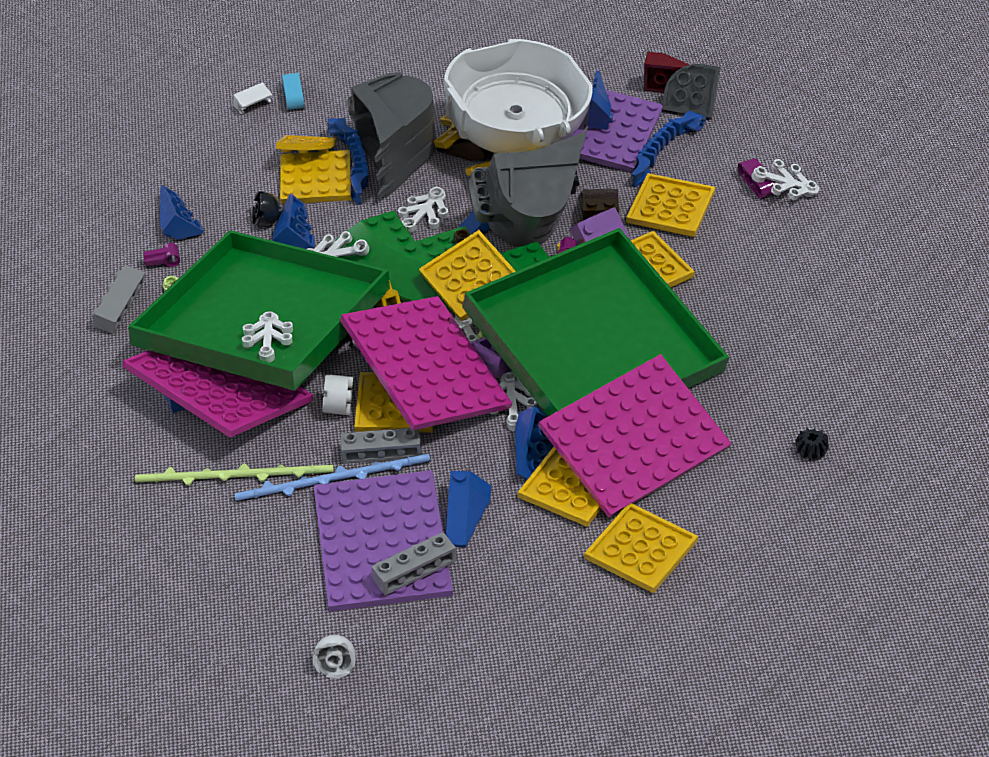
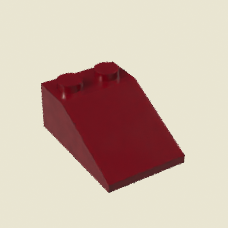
(659, 69)

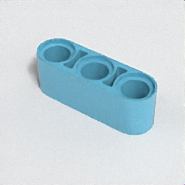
(293, 91)

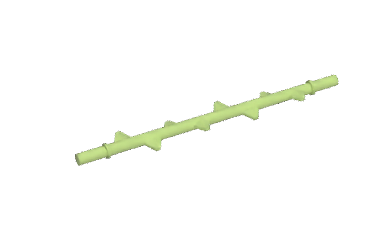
(243, 471)

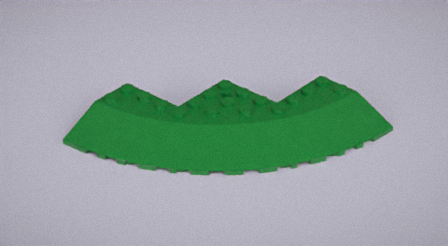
(397, 251)

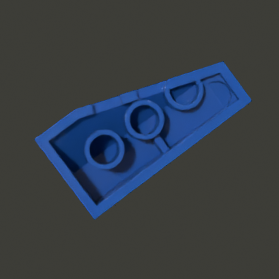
(530, 441)

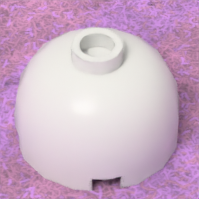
(334, 656)

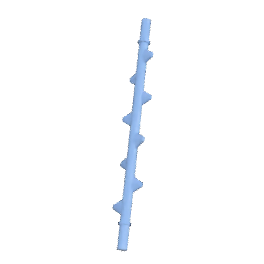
(341, 473)

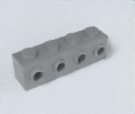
(118, 299)
(380, 445)
(413, 563)

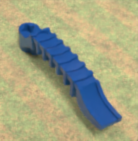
(349, 136)
(647, 156)

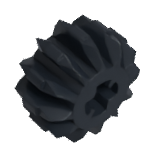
(812, 443)

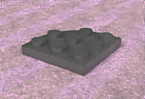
(692, 89)

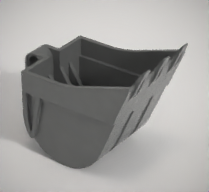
(394, 126)
(526, 190)

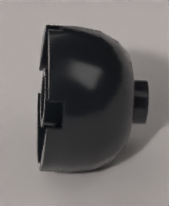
(266, 209)

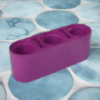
(746, 169)

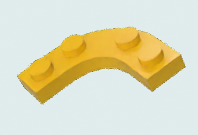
(449, 137)

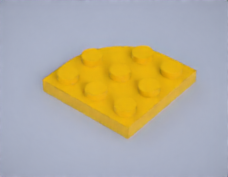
(305, 143)

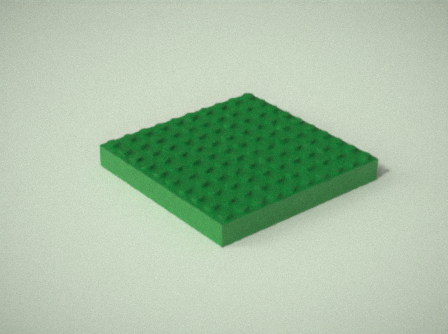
(237, 283)
(589, 321)

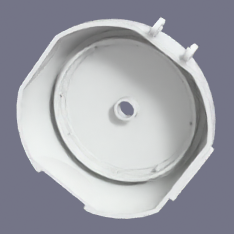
(518, 77)

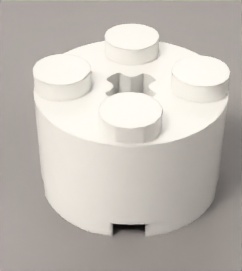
(337, 394)

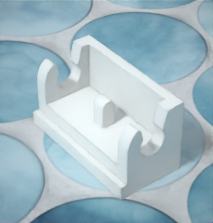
(251, 96)

